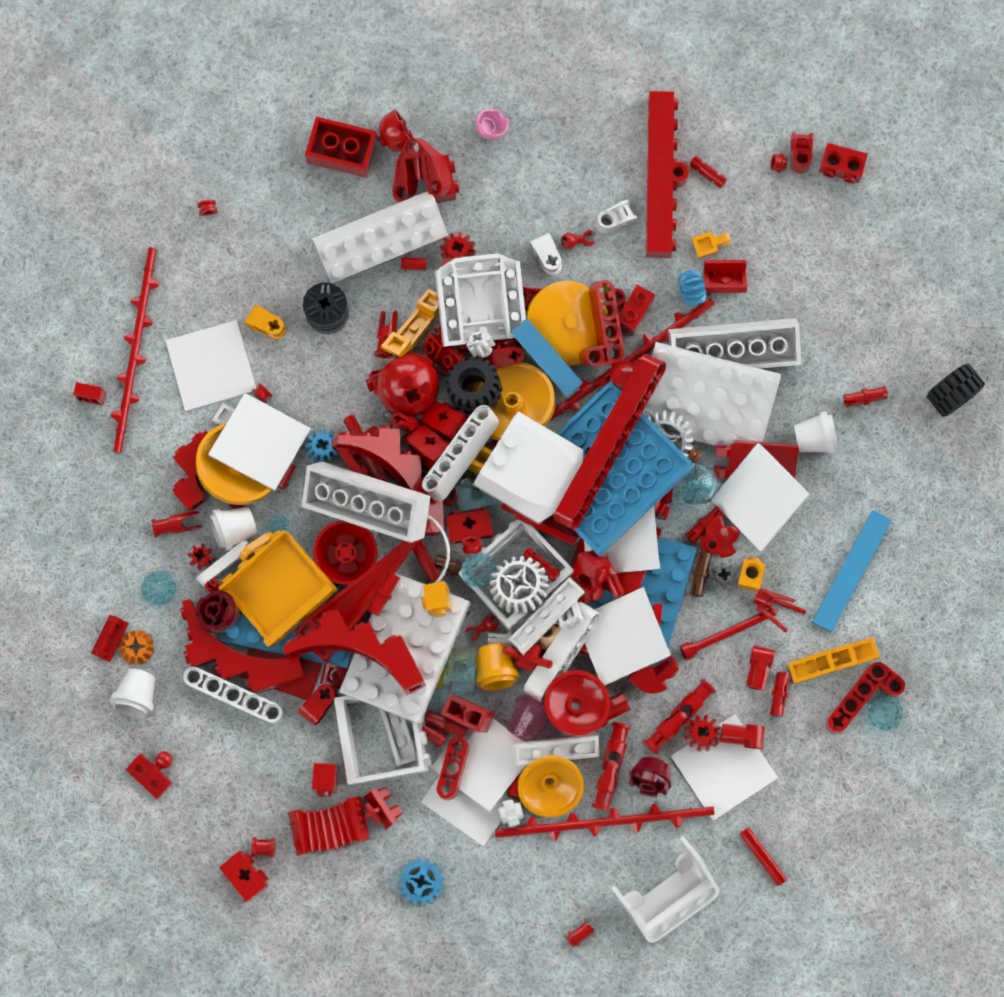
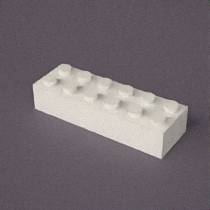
(380, 237)
(749, 343)
(366, 501)

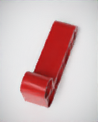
(601, 322)
(860, 700)

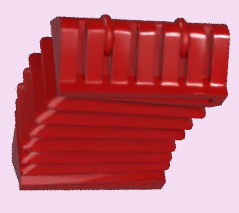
(328, 828)

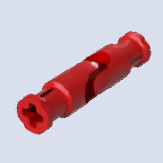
(669, 727)
(608, 781)

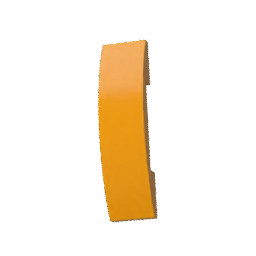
(414, 327)

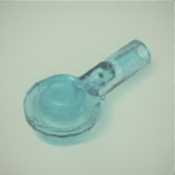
(278, 523)

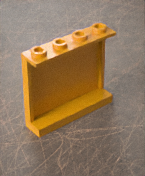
(278, 587)

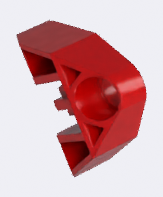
(423, 164)

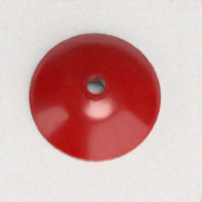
(583, 690)

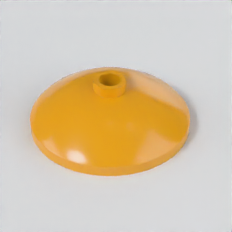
(551, 797)

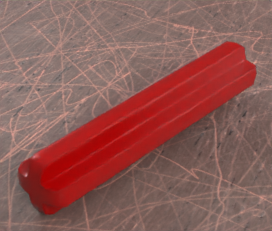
(763, 856)

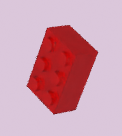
(341, 147)

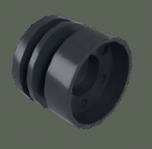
(331, 318)

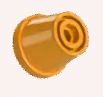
(495, 668)

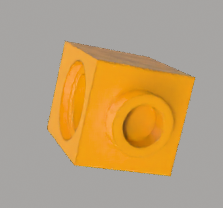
(749, 583)

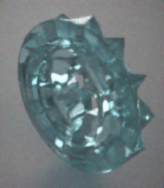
(470, 575)
(158, 598)
(894, 708)

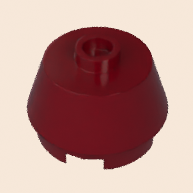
(217, 612)
(651, 776)

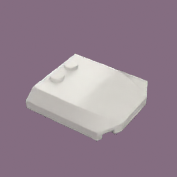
(479, 296)
(530, 469)

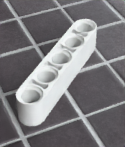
(460, 453)
(561, 653)
(225, 688)

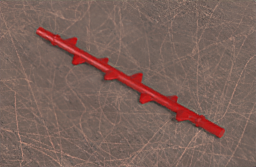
(649, 343)
(135, 358)
(613, 819)

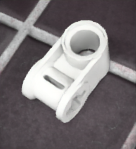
(618, 215)
(546, 251)

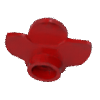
(722, 537)

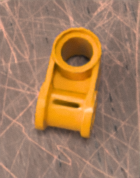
(262, 321)

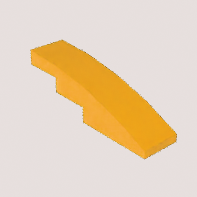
(834, 660)

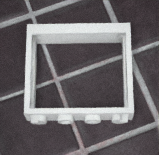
(499, 543)
(349, 752)

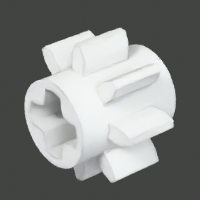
(480, 344)
(511, 812)

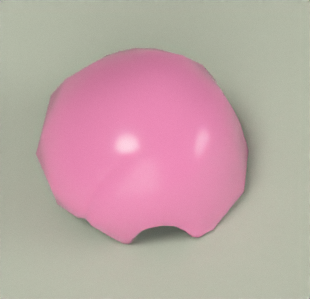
(491, 124)

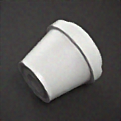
(817, 434)
(232, 526)
(135, 694)

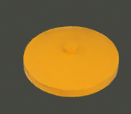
(565, 319)
(525, 391)
(223, 480)

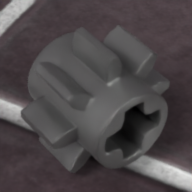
(719, 580)

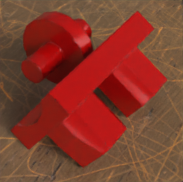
(378, 808)

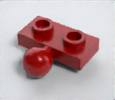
(150, 775)

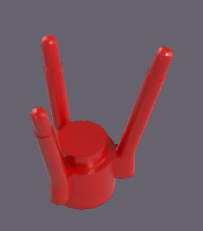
(766, 599)

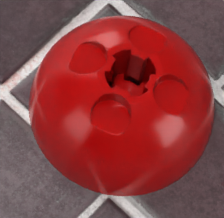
(404, 377)
(335, 545)

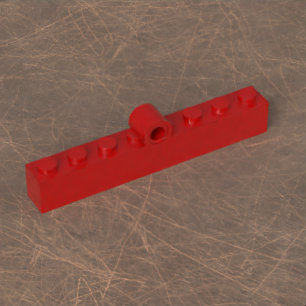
(660, 174)

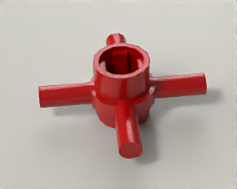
(529, 659)

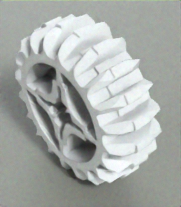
(674, 435)
(524, 569)

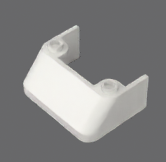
(673, 899)

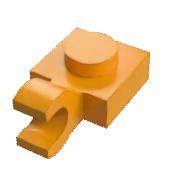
(707, 244)

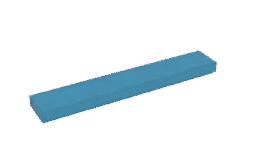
(851, 571)

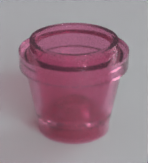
(528, 718)

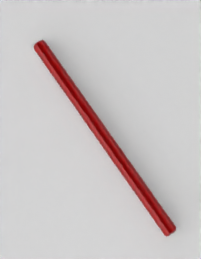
(378, 473)

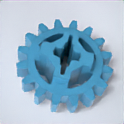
(423, 872)

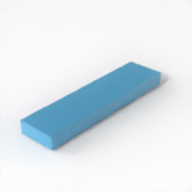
(546, 357)

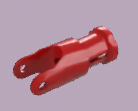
(384, 332)
(173, 524)

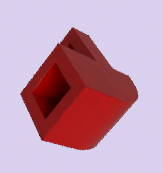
(652, 679)

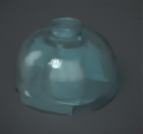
(701, 485)

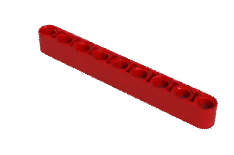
(609, 441)

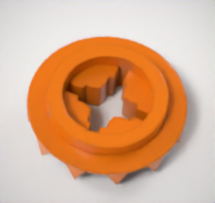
(143, 654)

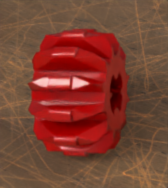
(462, 243)
(702, 740)

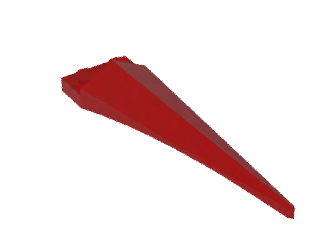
(357, 596)

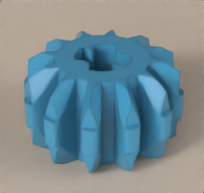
(691, 288)
(314, 445)

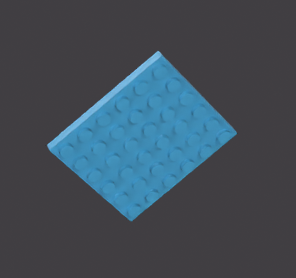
(638, 479)

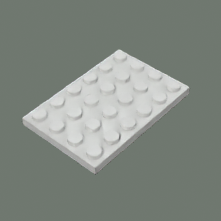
(714, 395)
(427, 640)

